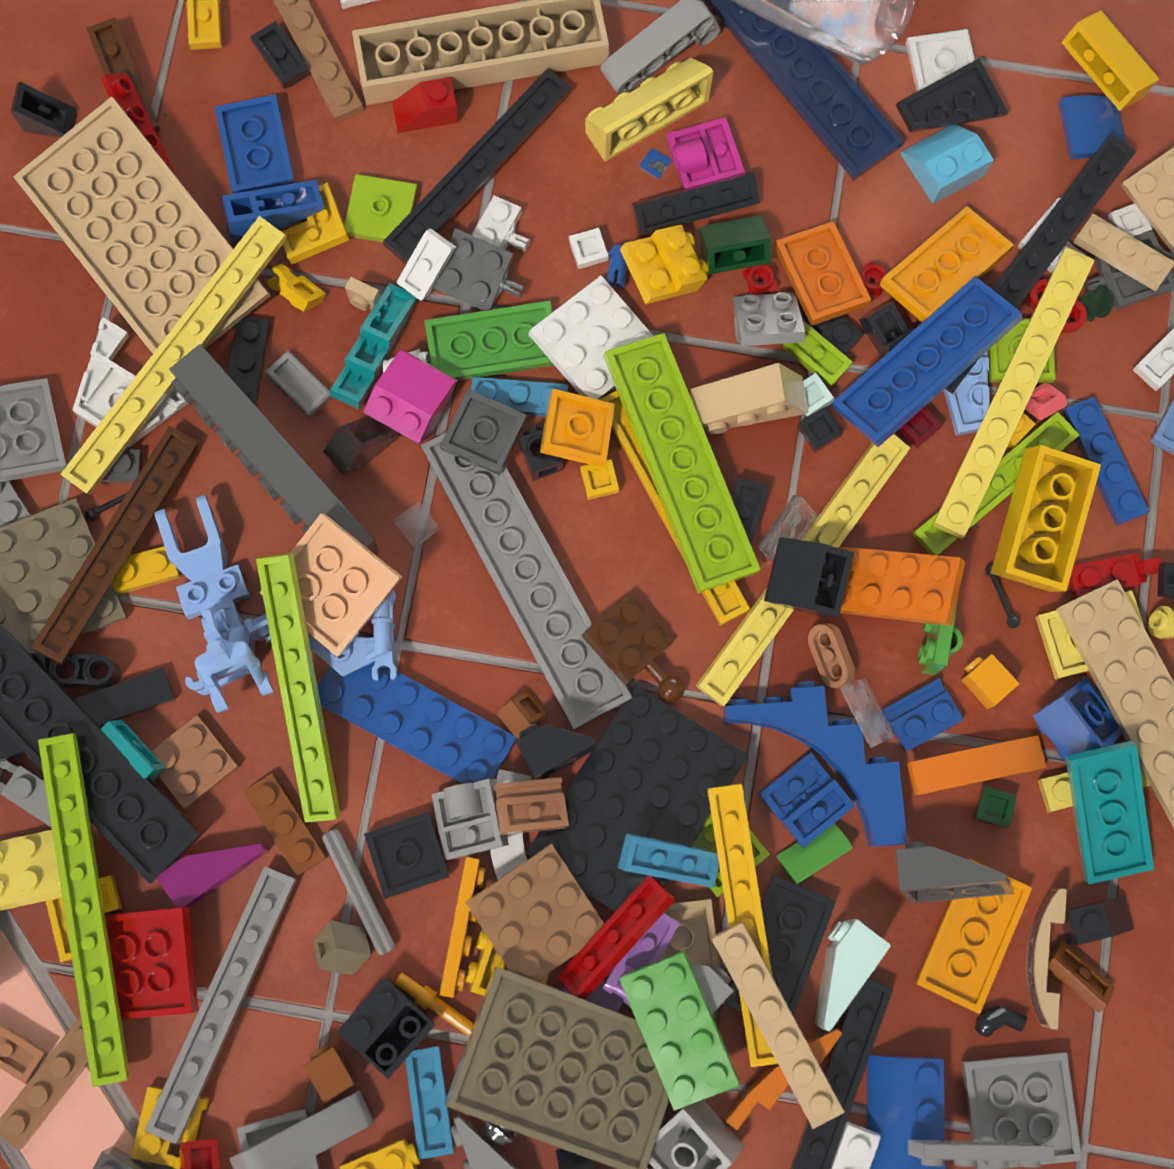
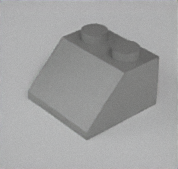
(695, 1140)

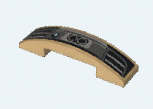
(1037, 954)

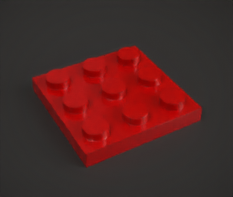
(153, 962)

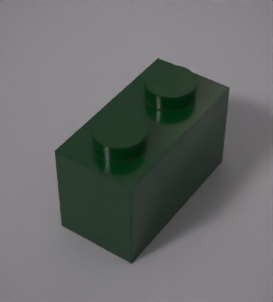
(735, 245)

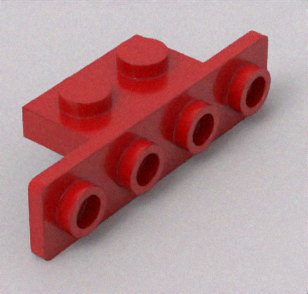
(124, 92)

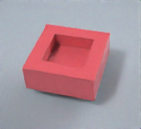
(1045, 401)

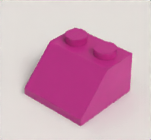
(410, 397)

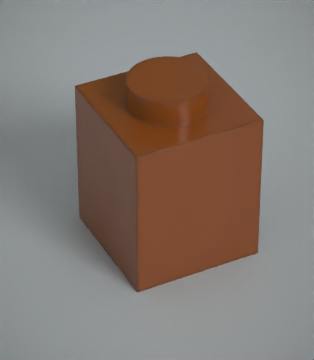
(329, 1072)

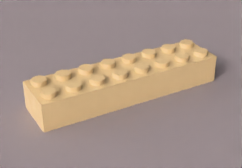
(480, 46)

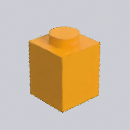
(989, 680)

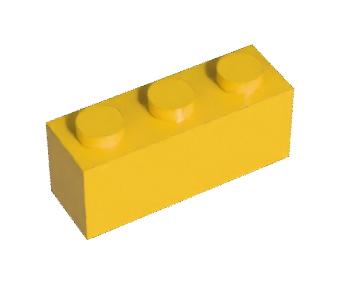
(1110, 60)

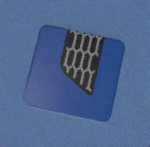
(655, 163)

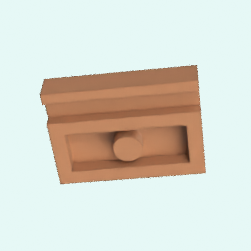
(531, 806)

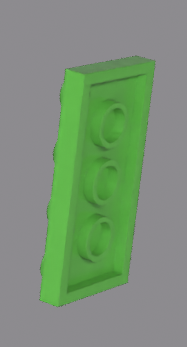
(487, 341)
(679, 1030)

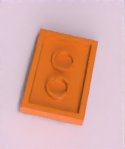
(822, 273)

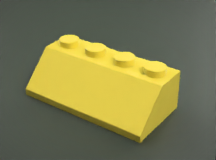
(649, 107)

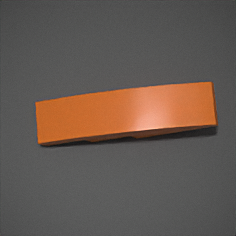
(976, 765)
(773, 1082)

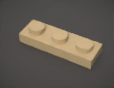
(1124, 252)

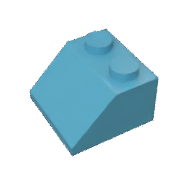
(948, 161)

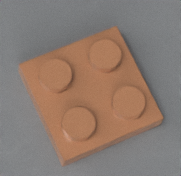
(193, 762)

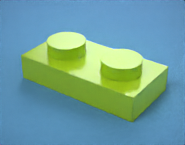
(819, 356)

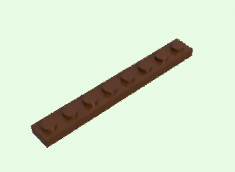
(114, 546)

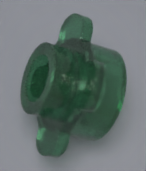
(1097, 303)

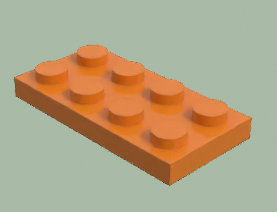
(903, 586)

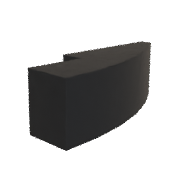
(885, 327)

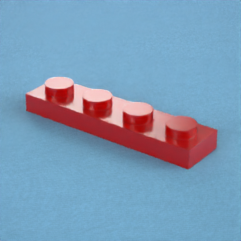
(616, 938)

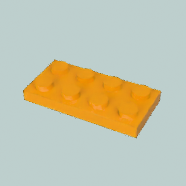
(946, 263)
(971, 946)

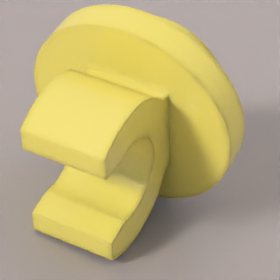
(1162, 623)

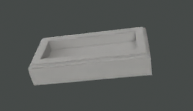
(299, 384)

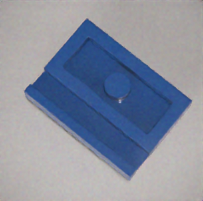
(922, 715)

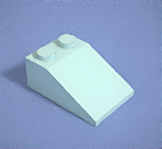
(846, 967)

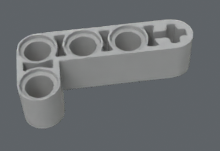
(660, 43)
(308, 1136)

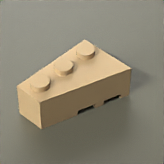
(750, 398)

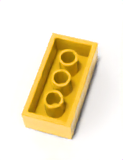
(1045, 518)

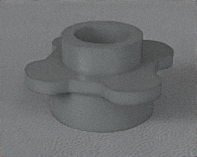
(499, 1134)

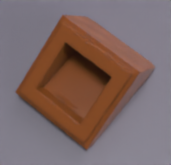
(521, 713)

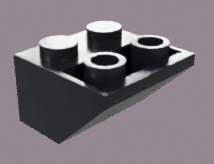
(809, 577)
(386, 1027)

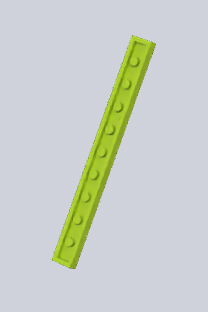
(84, 910)

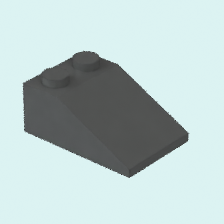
(936, 875)

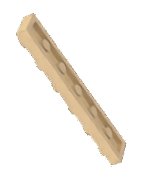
(777, 1025)

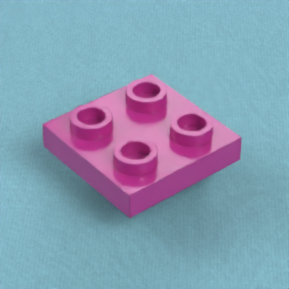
(704, 153)

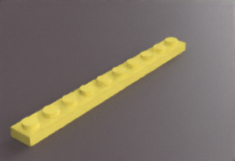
(155, 378)
(1013, 393)
(829, 528)

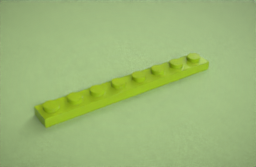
(298, 687)

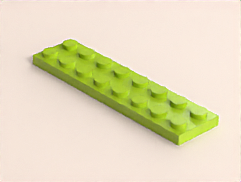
(681, 463)

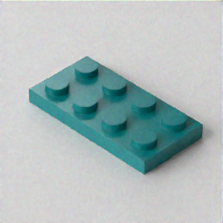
(1110, 812)

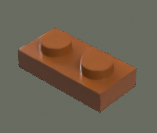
(1080, 976)

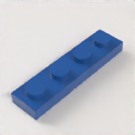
(1100, 446)

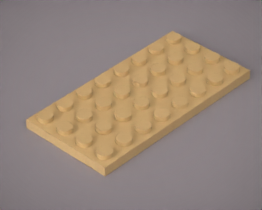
(131, 223)

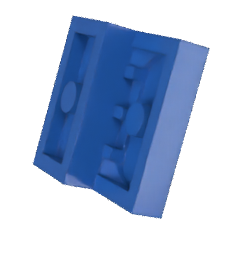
(1088, 123)
(806, 799)

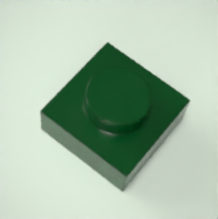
(995, 807)

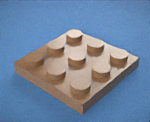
(536, 915)

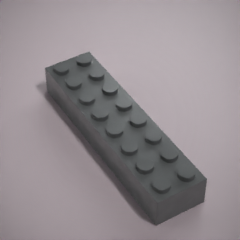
(260, 445)

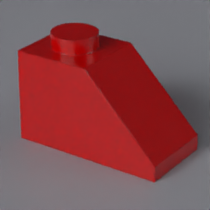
(426, 106)

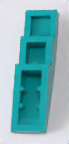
(373, 346)

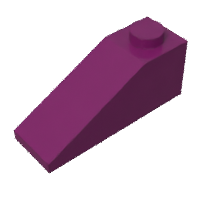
(200, 874)

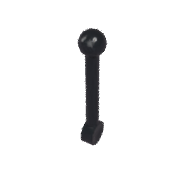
(91, 513)
(1013, 621)

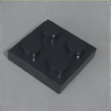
(407, 855)

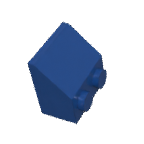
(1078, 720)

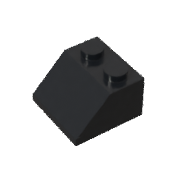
(551, 749)

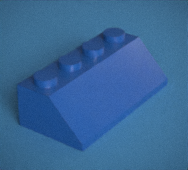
(904, 1105)

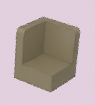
(341, 948)

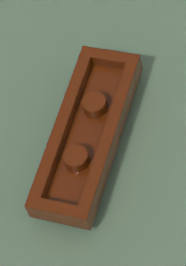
(285, 824)

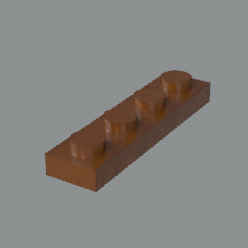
(116, 58)

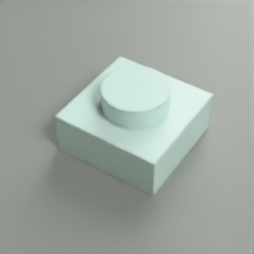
(817, 394)

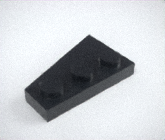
(953, 100)

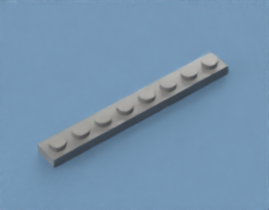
(220, 1006)

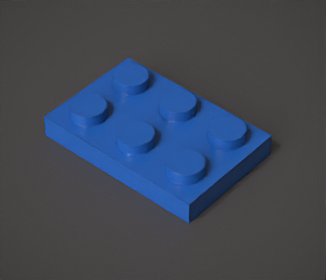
(254, 144)

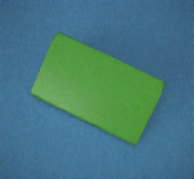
(805, 861)

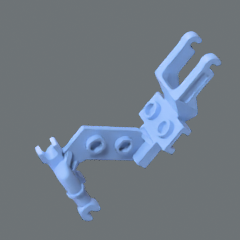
(213, 595)
(356, 656)

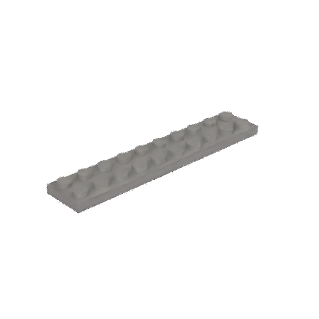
(530, 584)

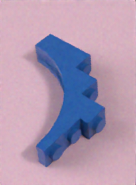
(873, 785)

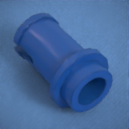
(617, 266)

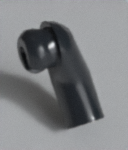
(996, 1017)

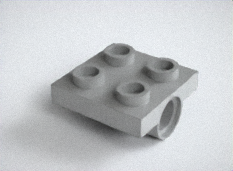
(767, 319)
(468, 819)

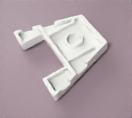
(107, 381)

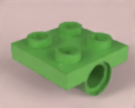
(936, 650)

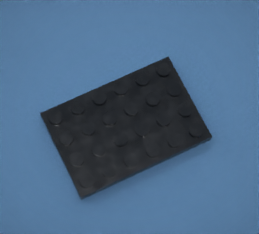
(643, 782)

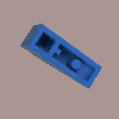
(276, 205)

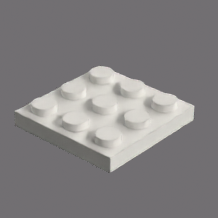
(581, 333)

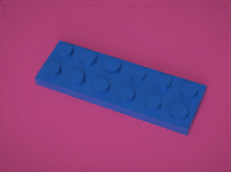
(927, 361)
(418, 722)

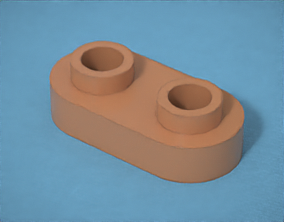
(831, 656)

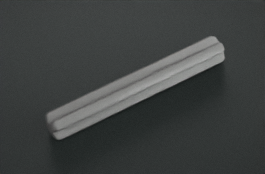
(358, 892)

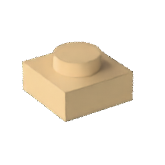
(361, 294)

